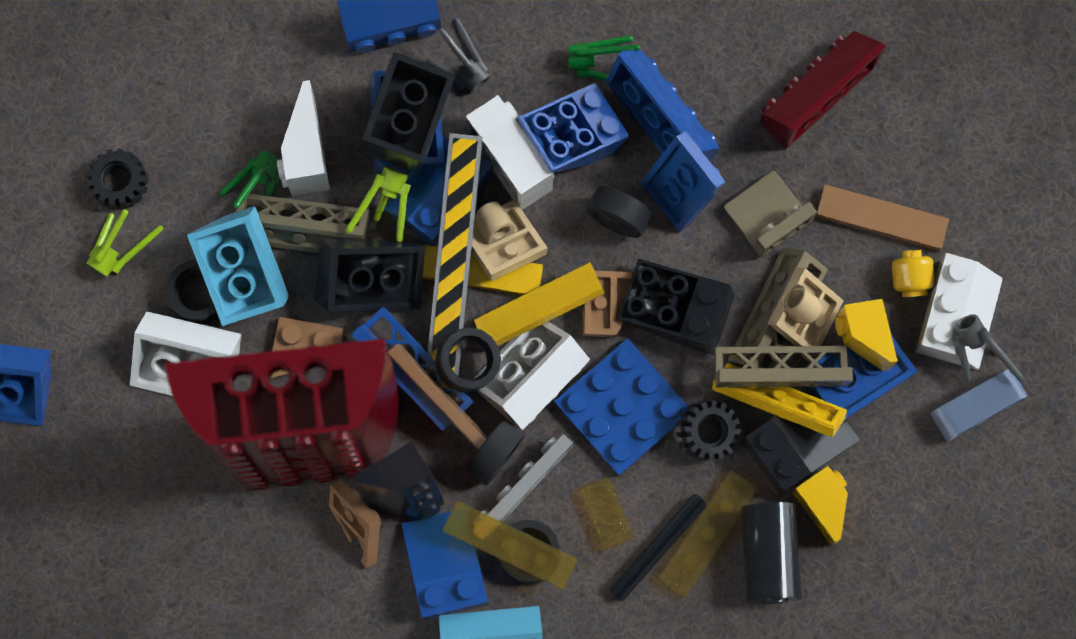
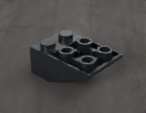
(677, 305)

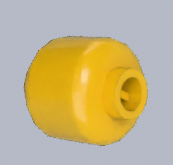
(913, 274)

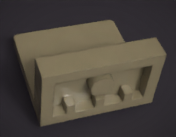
(768, 213)

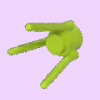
(390, 183)
(103, 257)

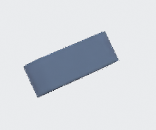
(978, 405)

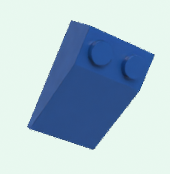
(442, 568)

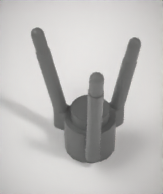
(472, 74)
(974, 334)

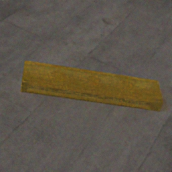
(707, 534)
(510, 545)

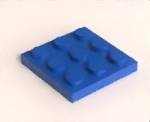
(622, 407)

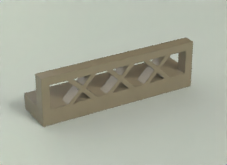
(299, 230)
(756, 330)
(785, 375)

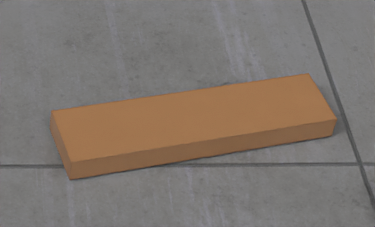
(882, 217)
(437, 395)

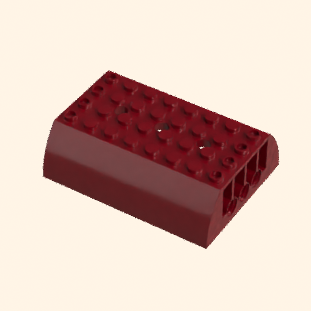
(297, 427)

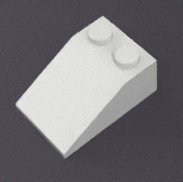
(302, 149)

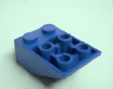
(574, 130)

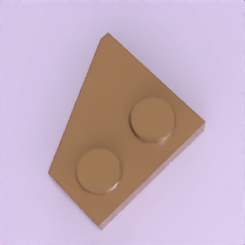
(601, 313)
(302, 334)
(356, 520)

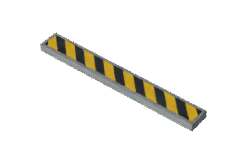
(454, 246)

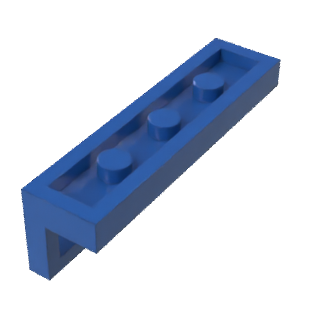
(364, 333)

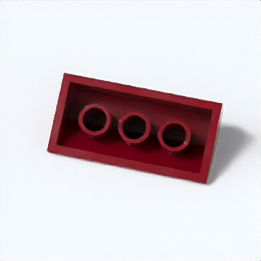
(821, 87)

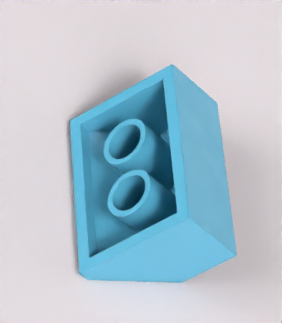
(238, 266)
(493, 624)

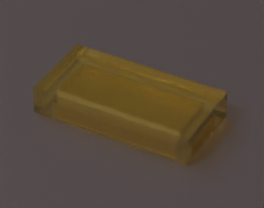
(606, 513)

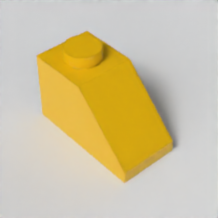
(867, 332)
(825, 502)

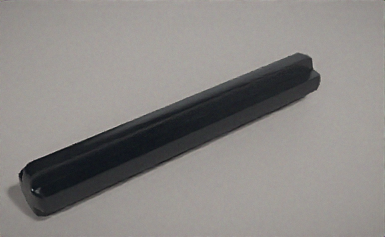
(658, 547)

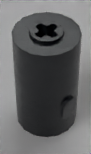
(771, 553)

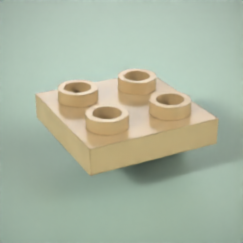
(504, 239)
(805, 310)

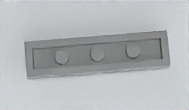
(530, 477)

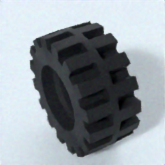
(124, 197)

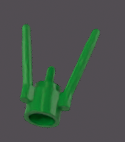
(583, 55)
(262, 170)

